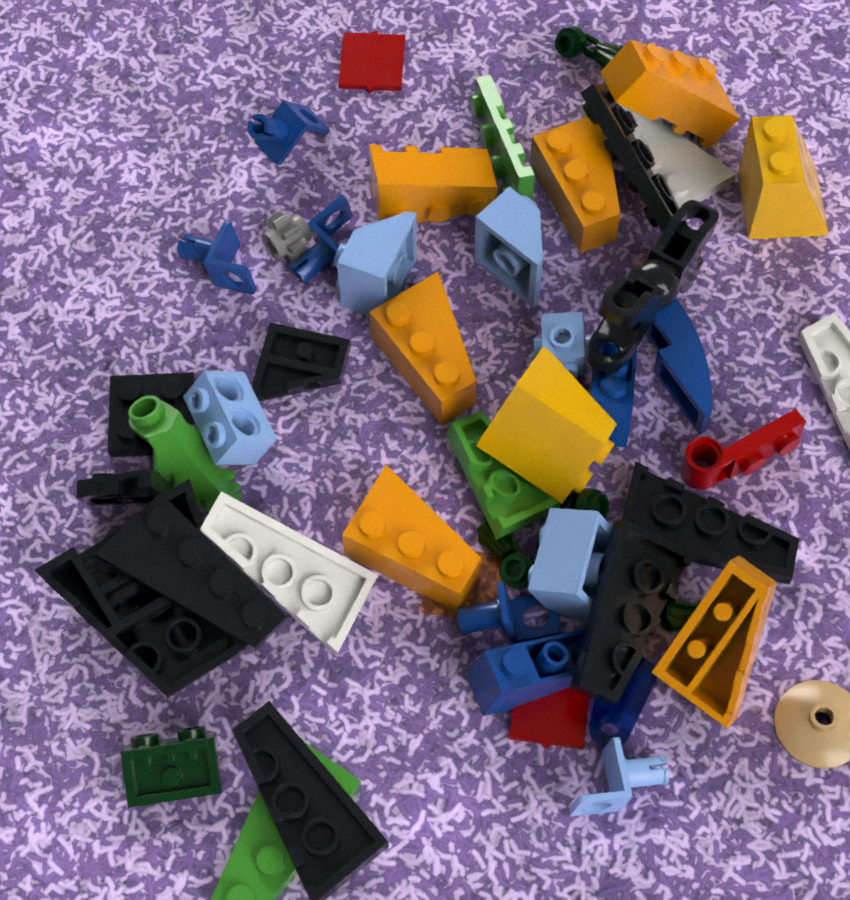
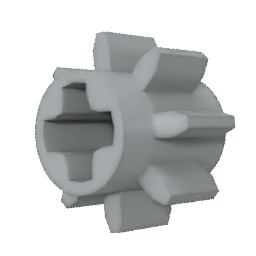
(286, 236)

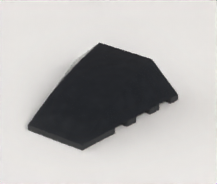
(146, 628)

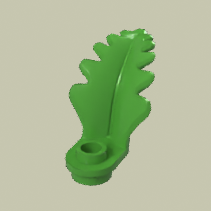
(180, 451)

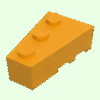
(672, 87)
(579, 181)
(431, 183)
(426, 347)
(411, 543)
(720, 642)

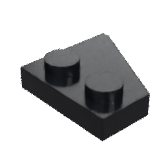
(298, 362)
(122, 488)

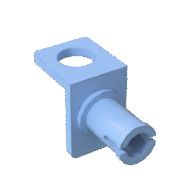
(621, 777)

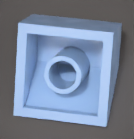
(511, 244)
(376, 262)
(569, 561)

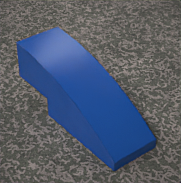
(682, 364)

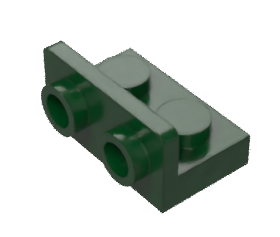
(171, 767)

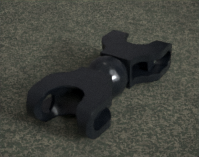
(651, 286)

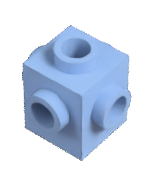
(566, 339)

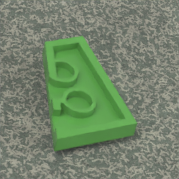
(502, 494)

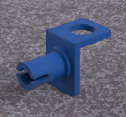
(284, 129)
(324, 250)
(218, 258)
(508, 615)

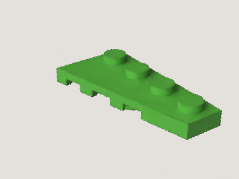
(499, 136)
(259, 862)

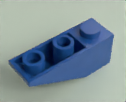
(616, 394)
(524, 671)

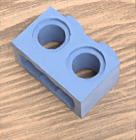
(229, 418)

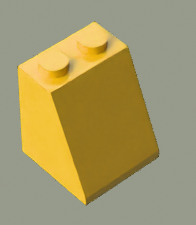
(779, 182)
(550, 429)

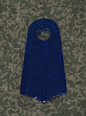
(628, 709)

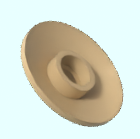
(803, 735)

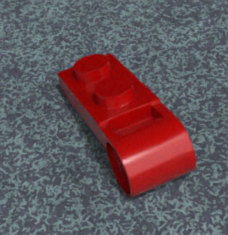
(743, 455)

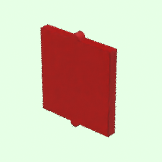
(372, 61)
(552, 720)

